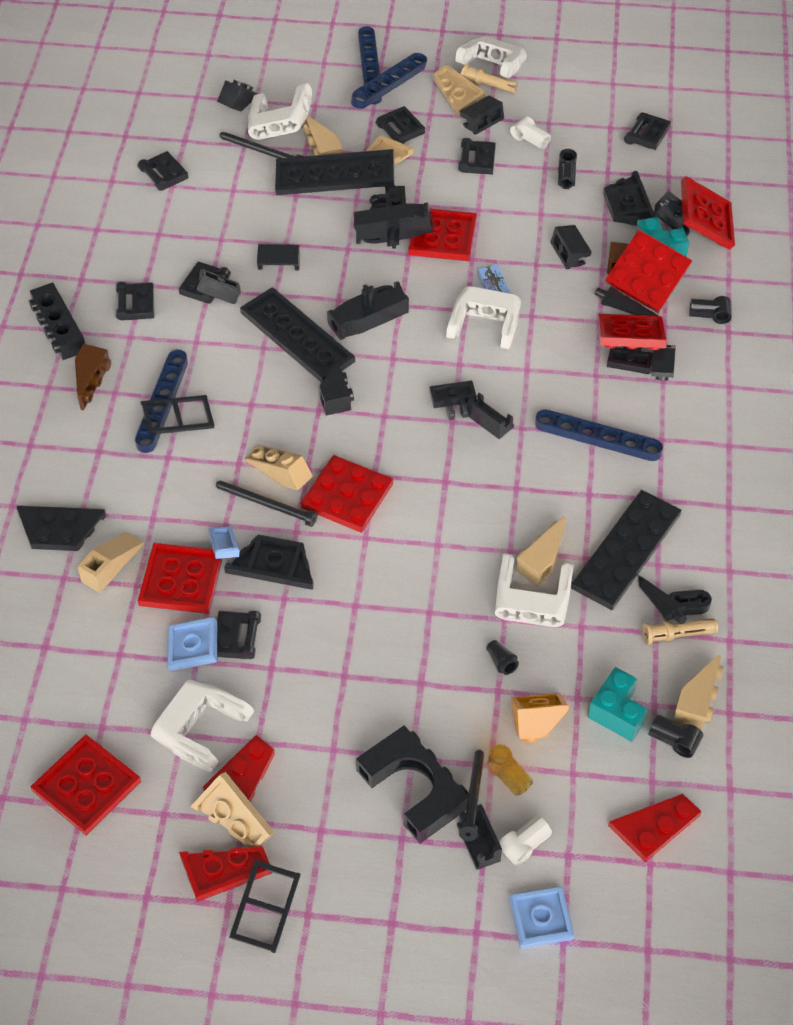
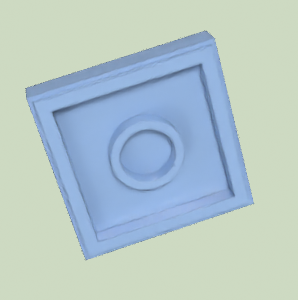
(192, 644)
(541, 917)

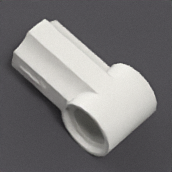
(527, 130)
(520, 844)

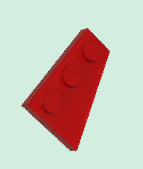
(247, 766)
(222, 870)

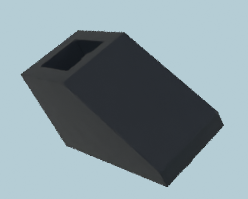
(236, 95)
(334, 392)

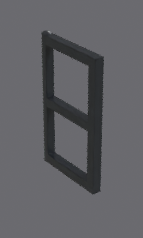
(180, 428)
(283, 911)

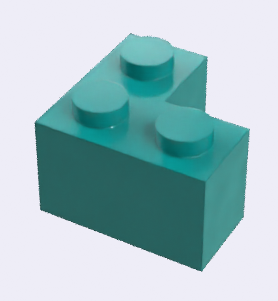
(673, 238)
(614, 707)

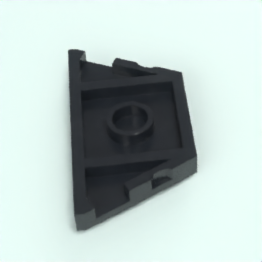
(628, 200)
(59, 526)
(273, 561)

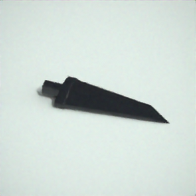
(621, 302)
(664, 603)

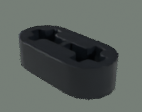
(689, 598)

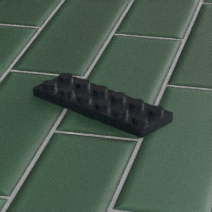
(335, 172)
(296, 334)
(626, 549)

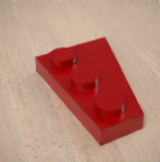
(656, 825)

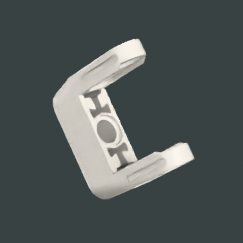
(511, 56)
(280, 121)
(488, 305)
(532, 606)
(183, 713)

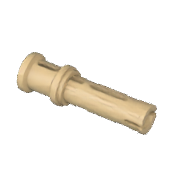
(480, 77)
(668, 630)

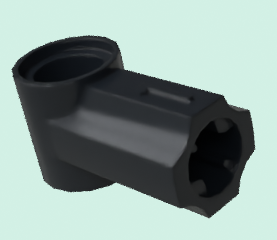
(567, 168)
(719, 309)
(683, 738)

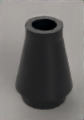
(503, 659)

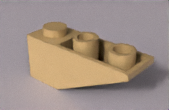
(320, 138)
(281, 466)
(539, 559)
(107, 560)
(696, 695)

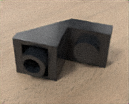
(664, 362)

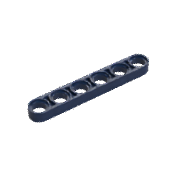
(368, 53)
(392, 82)
(163, 383)
(599, 431)

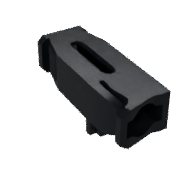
(393, 223)
(368, 310)

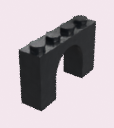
(405, 752)

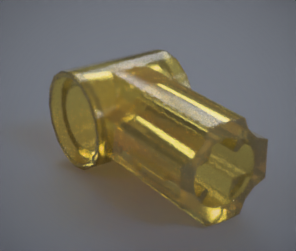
(509, 771)

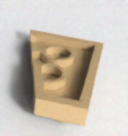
(231, 809)

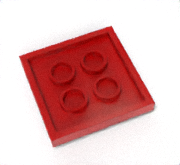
(707, 213)
(451, 236)
(648, 271)
(631, 331)
(347, 493)
(180, 578)
(85, 784)

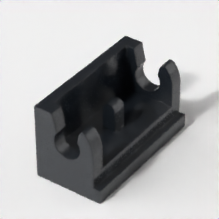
(482, 114)
(670, 211)
(570, 246)
(278, 255)
(488, 417)
(485, 848)

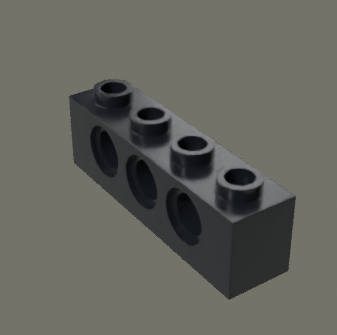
(57, 320)

